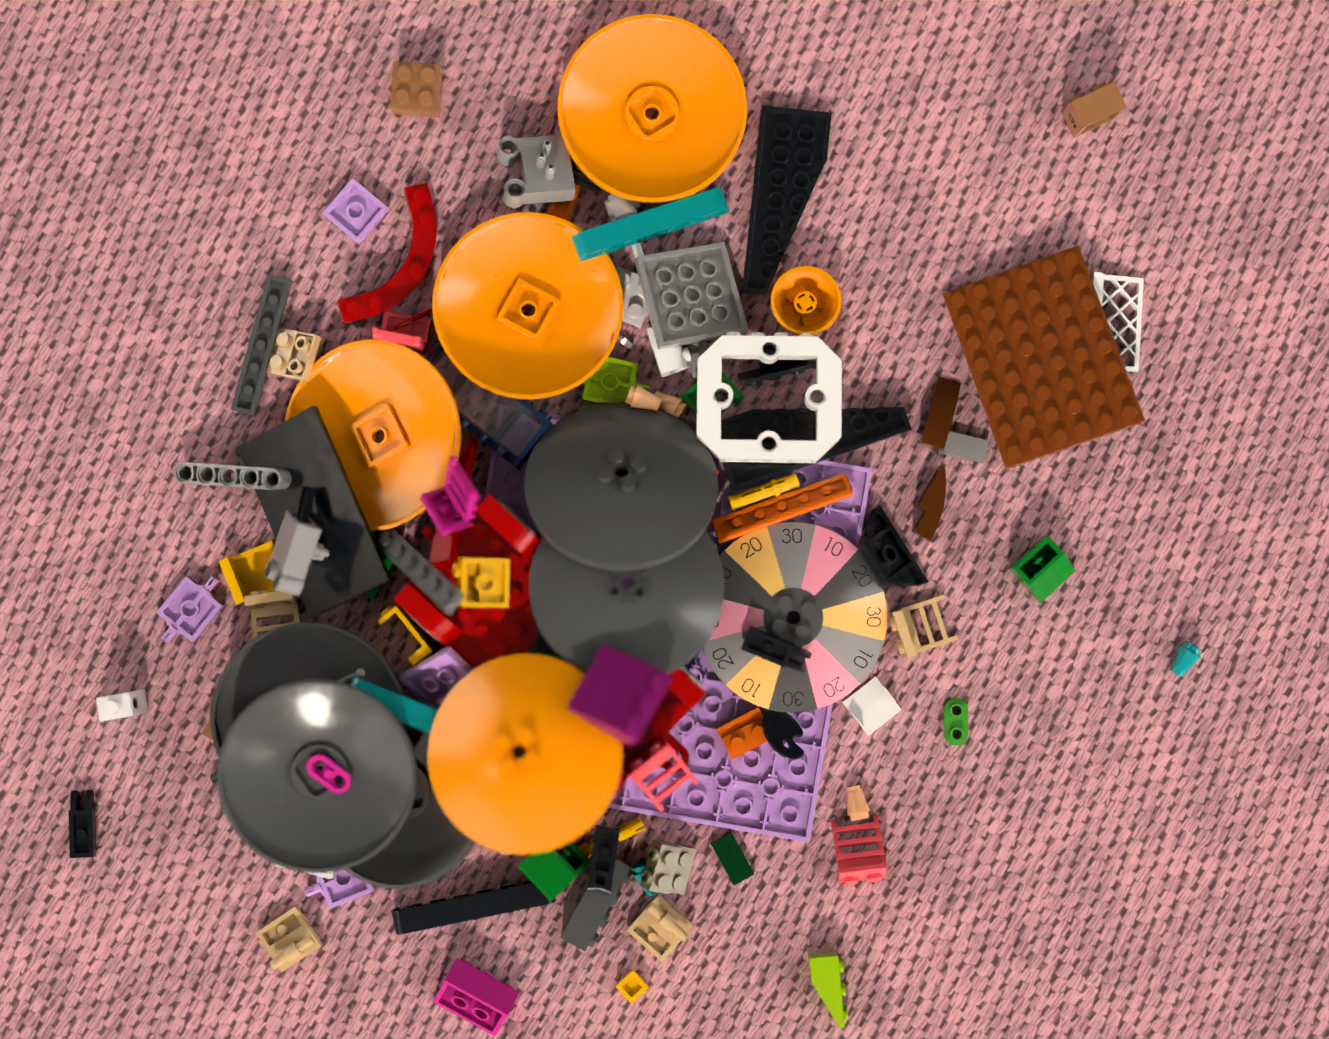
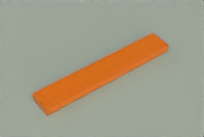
(782, 508)

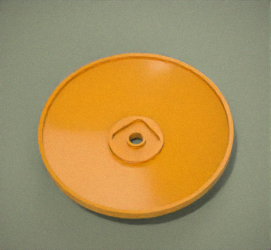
(659, 66)
(531, 800)

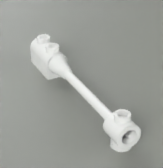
(668, 359)

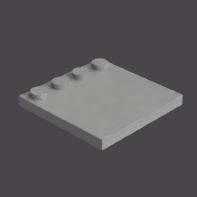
(690, 295)

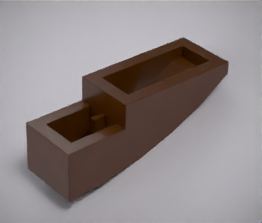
(940, 414)
(931, 505)

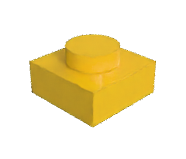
(632, 986)

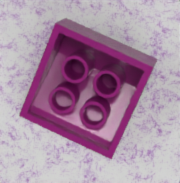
(619, 694)

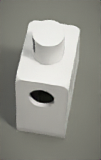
(121, 705)

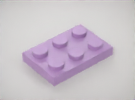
(436, 675)

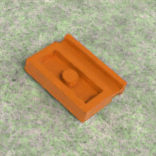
(743, 733)

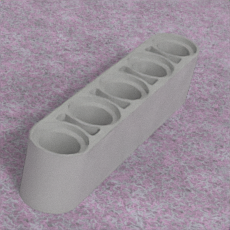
(222, 475)

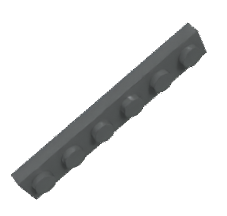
(261, 345)
(420, 570)

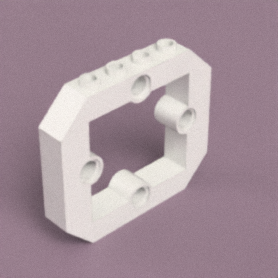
(787, 348)

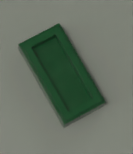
(732, 858)

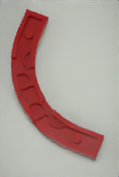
(413, 269)

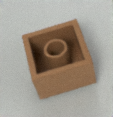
(416, 89)
(1093, 109)

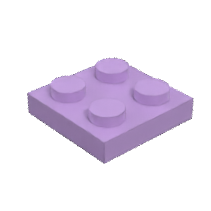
(355, 211)

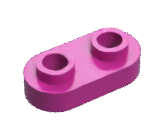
(327, 773)

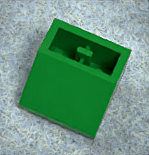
(1042, 568)
(554, 868)

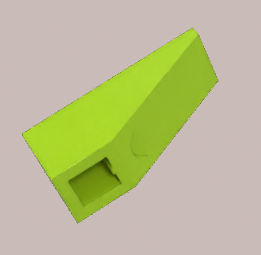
(825, 977)

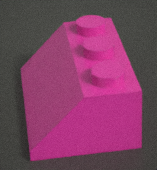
(476, 997)

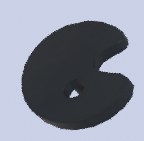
(781, 728)

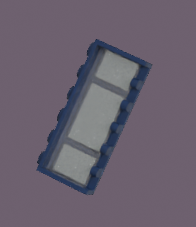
(498, 421)

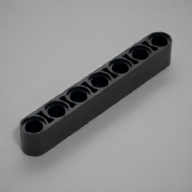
(467, 908)

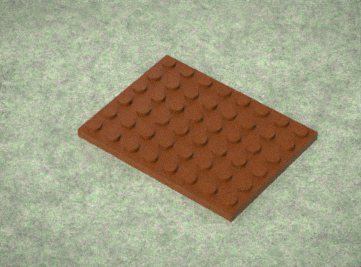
(1043, 357)

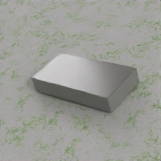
(965, 447)

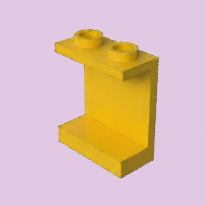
(427, 645)

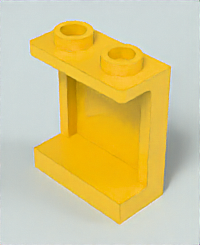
(247, 571)

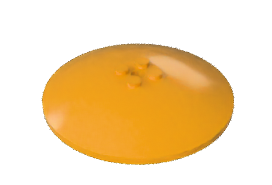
(537, 266)
(391, 390)

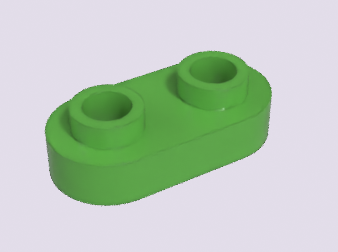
(955, 722)

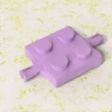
(190, 609)
(340, 888)

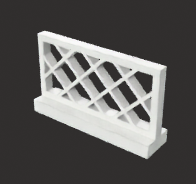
(1098, 281)

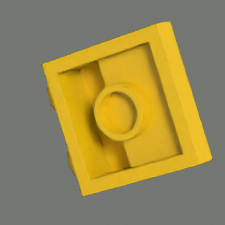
(483, 581)

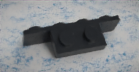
(775, 370)

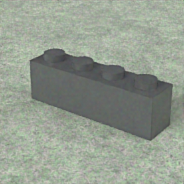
(593, 908)

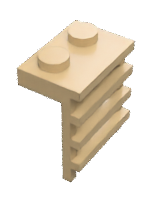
(271, 605)
(903, 625)

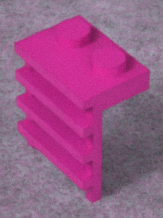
(454, 503)

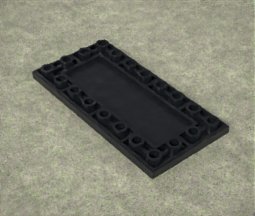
(310, 457)

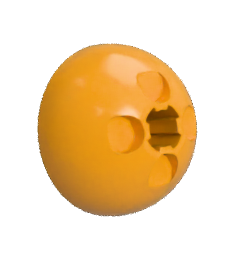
(808, 288)

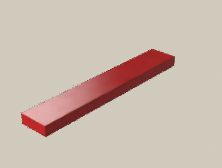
(444, 547)

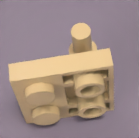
(294, 354)
(660, 927)
(288, 939)

